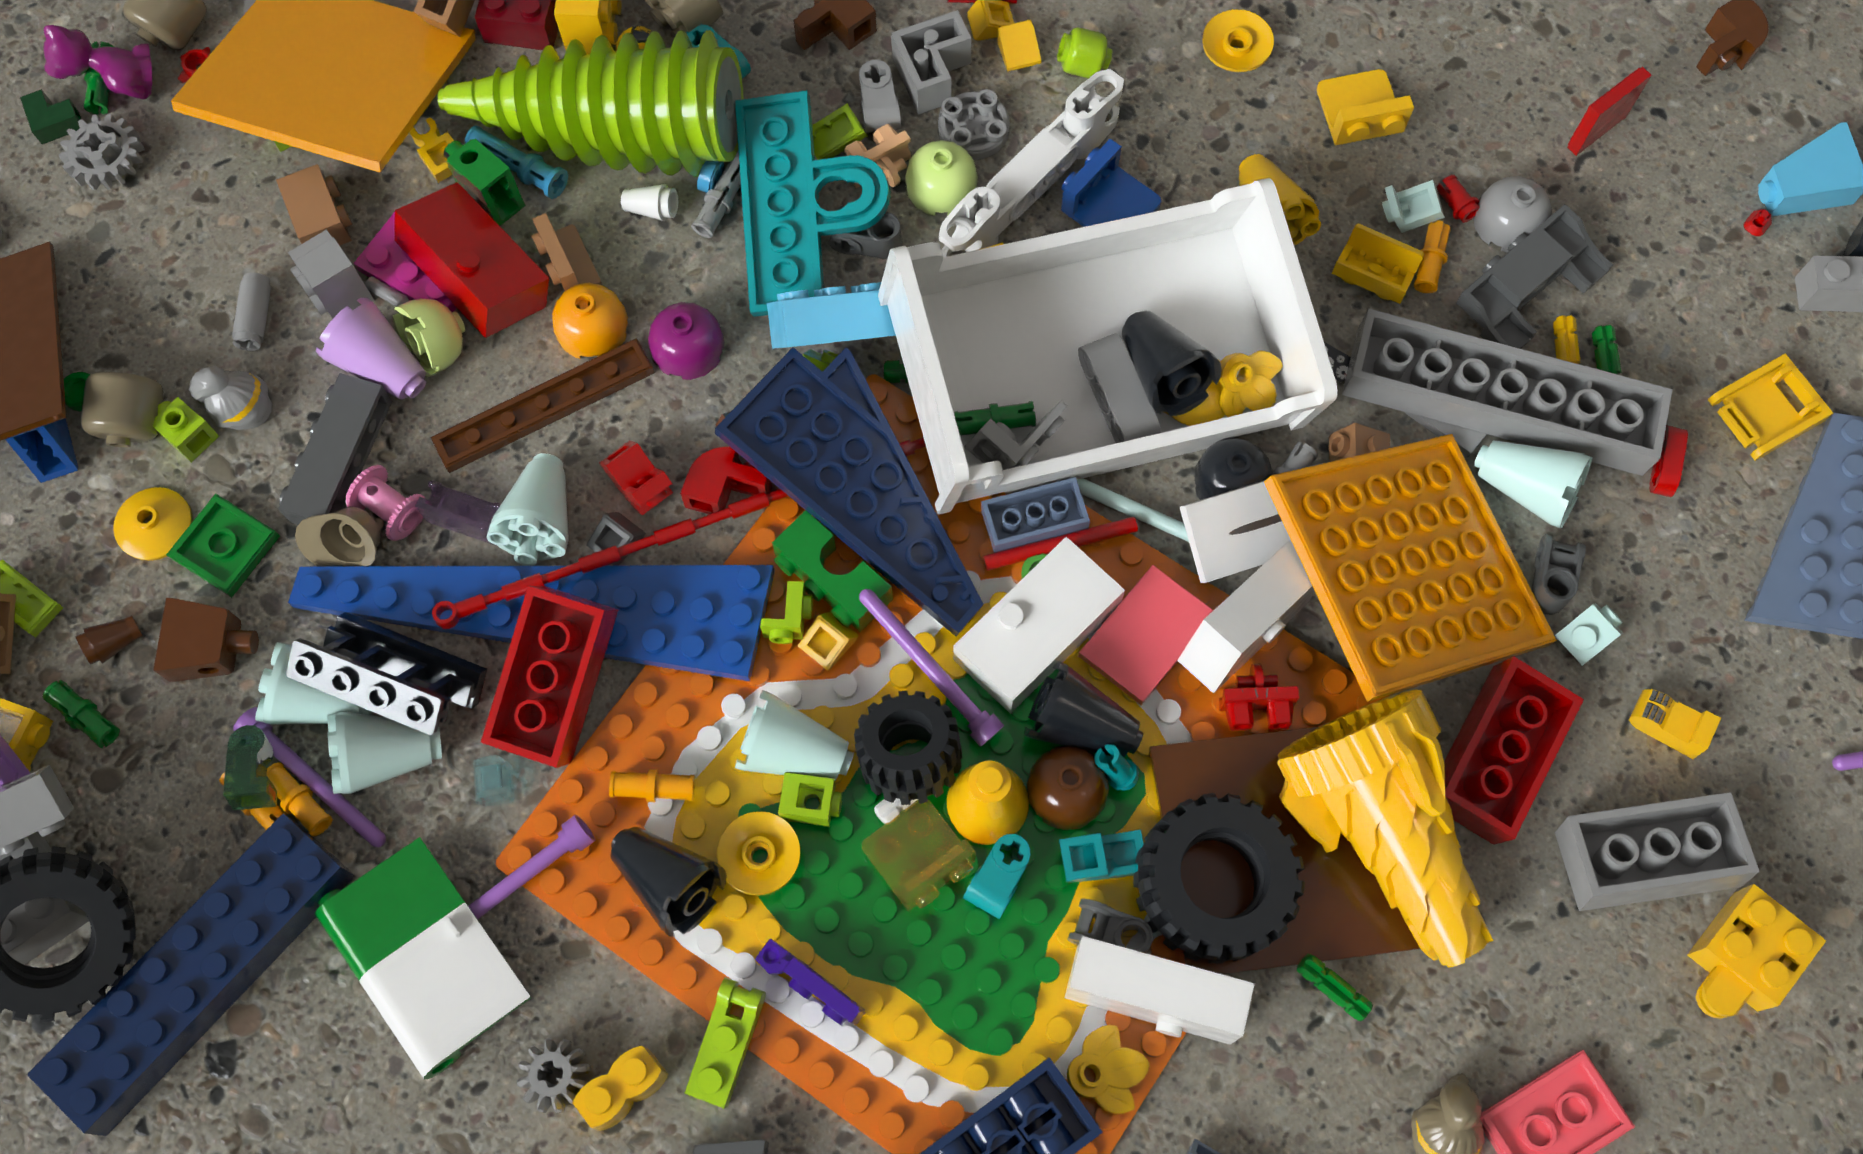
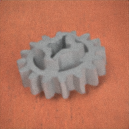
(105, 149)

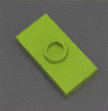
(836, 132)
(32, 606)

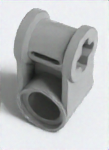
(878, 96)

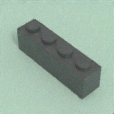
(336, 448)

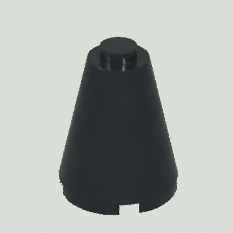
(1169, 364)
(1081, 716)
(667, 878)

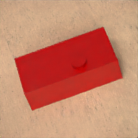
(471, 259)
(549, 676)
(1507, 749)

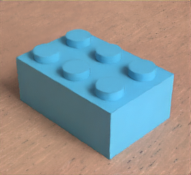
(828, 316)

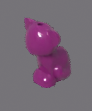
(123, 71)

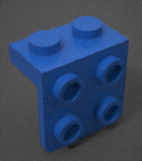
(1105, 191)

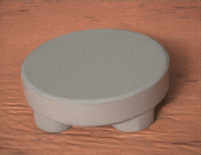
(975, 123)

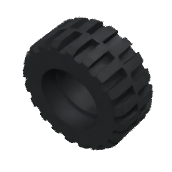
(1261, 845)
(111, 940)

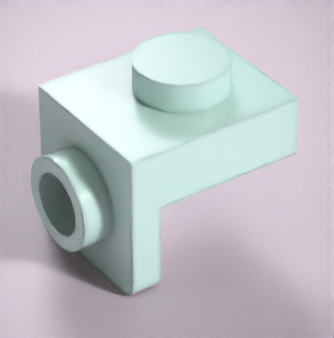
(1413, 206)
(1590, 632)

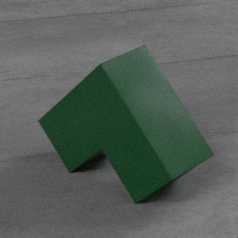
(48, 120)

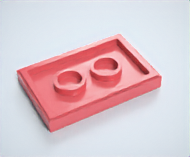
(1145, 635)
(1557, 1113)

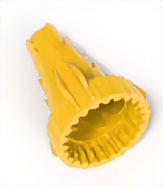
(1383, 788)

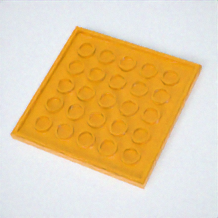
(325, 76)
(1409, 564)

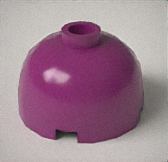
(686, 340)

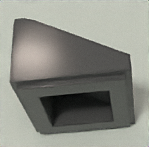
(612, 531)

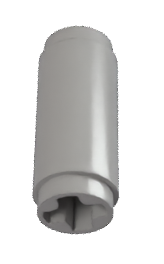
(251, 312)

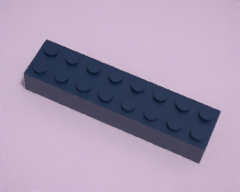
(189, 978)

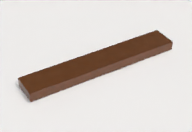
(542, 405)

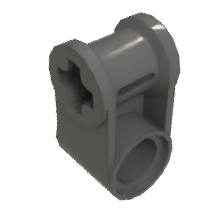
(868, 241)
(1559, 567)
(1108, 925)

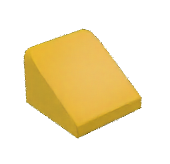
(987, 17)
(1018, 45)
(827, 640)

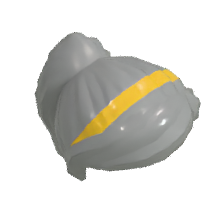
(232, 397)

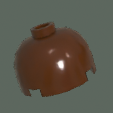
(1067, 788)

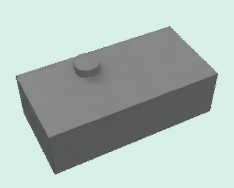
(1656, 851)

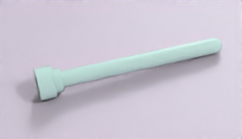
(1133, 508)

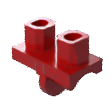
(1258, 693)

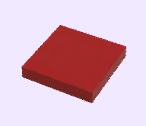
(1608, 110)

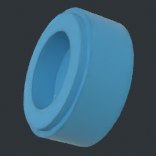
(709, 175)

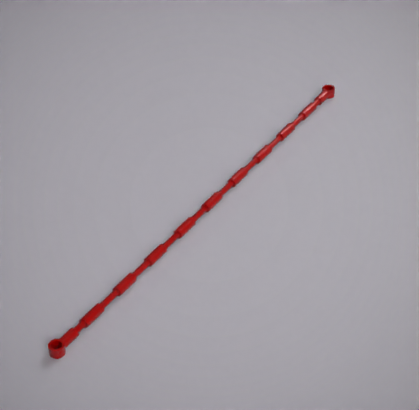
(613, 554)

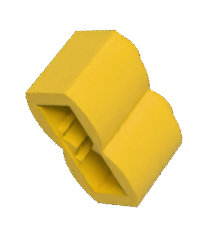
(611, 1096)

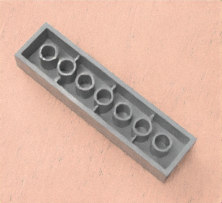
(1507, 392)

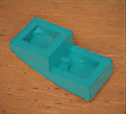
(1100, 856)

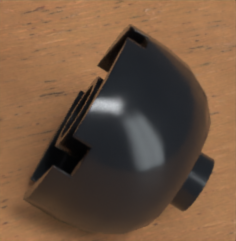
(1230, 466)

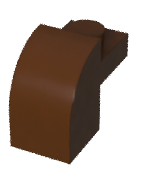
(848, 19)
(1738, 34)

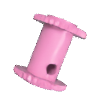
(372, 492)

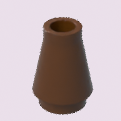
(107, 639)

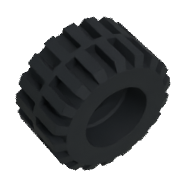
(902, 720)

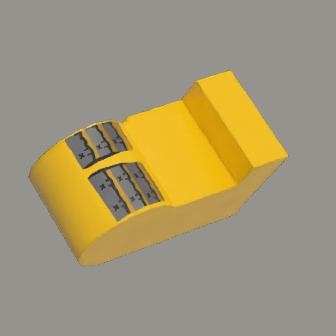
(1674, 723)

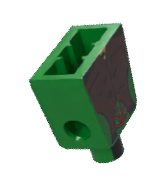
(480, 169)

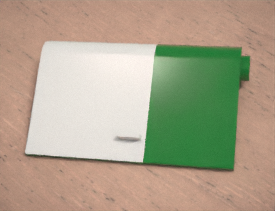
(421, 957)

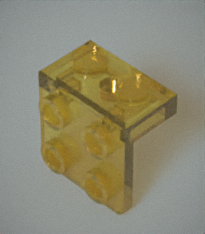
(918, 854)

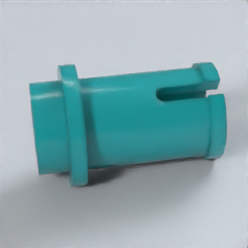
(1121, 773)

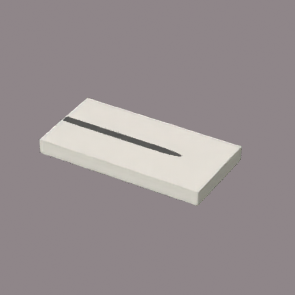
(1233, 531)

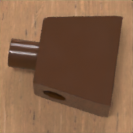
(200, 641)

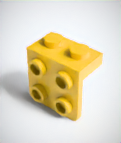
(1363, 107)

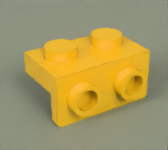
(1378, 263)

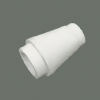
(651, 201)

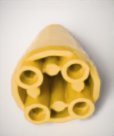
(1297, 205)

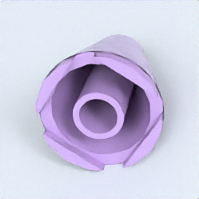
(372, 350)

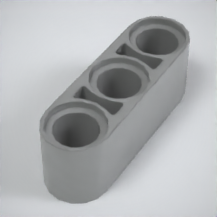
(1118, 389)

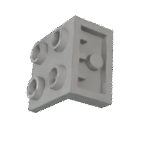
(998, 441)

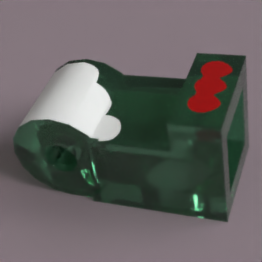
(246, 770)

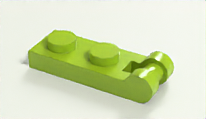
(725, 1044)

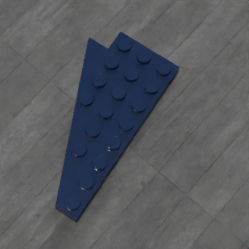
(842, 463)

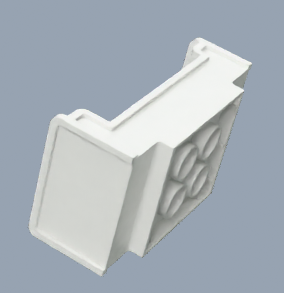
(1013, 314)

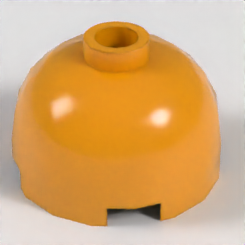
(589, 320)

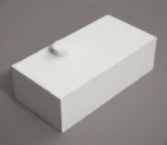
(1248, 619)
(1038, 624)
(1159, 991)

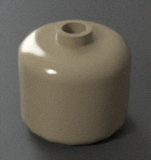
(165, 20)
(120, 407)

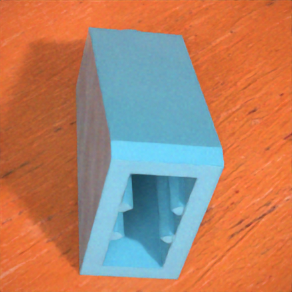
(1815, 176)

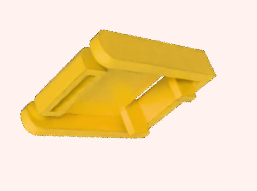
(1760, 411)

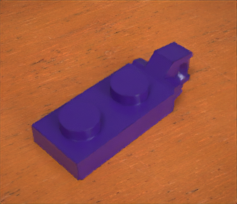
(806, 982)

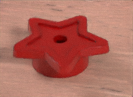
(191, 61)

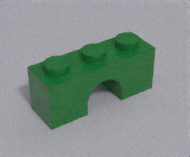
(803, 551)

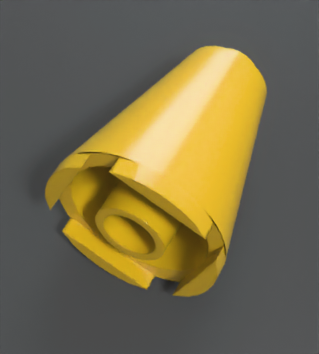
(987, 802)

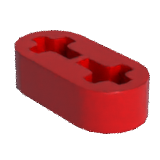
(1668, 469)

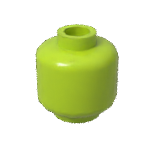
(1084, 52)

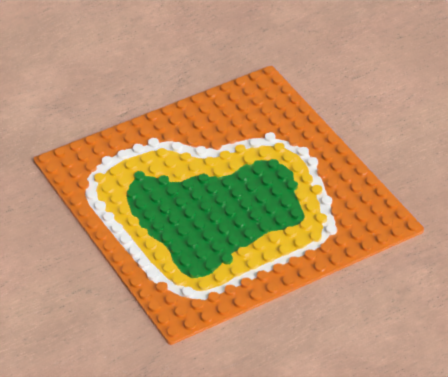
(946, 989)

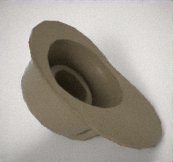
(340, 538)

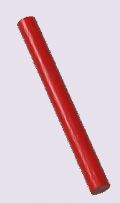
(1079, 538)

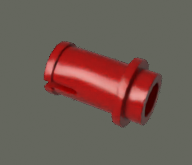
(1458, 199)

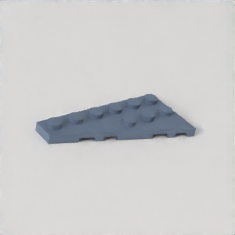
(1819, 552)

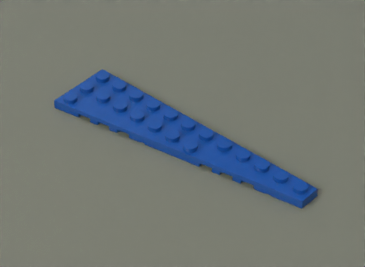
(666, 615)

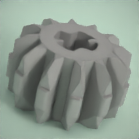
(536, 1079)

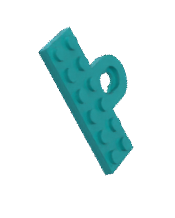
(782, 196)

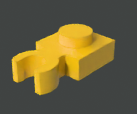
(432, 150)

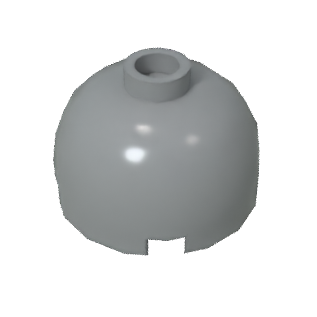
(1511, 208)

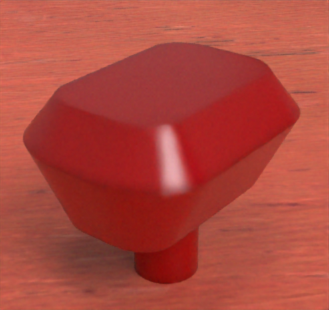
(1758, 222)

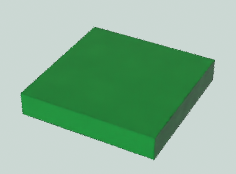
(223, 545)

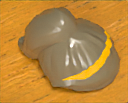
(1449, 1121)

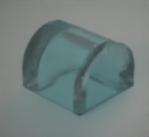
(493, 781)

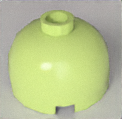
(940, 177)
(430, 333)

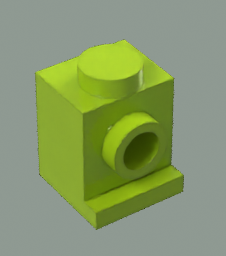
(184, 428)
(799, 789)

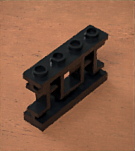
(387, 673)

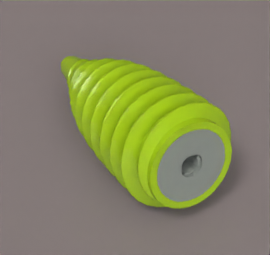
(615, 105)

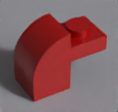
(715, 475)
(637, 477)

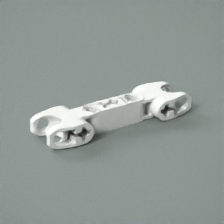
(1035, 168)

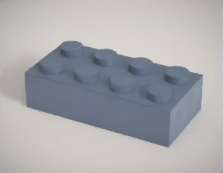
(1035, 514)

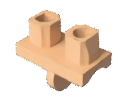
(889, 154)

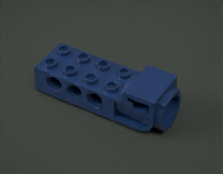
(1027, 1118)

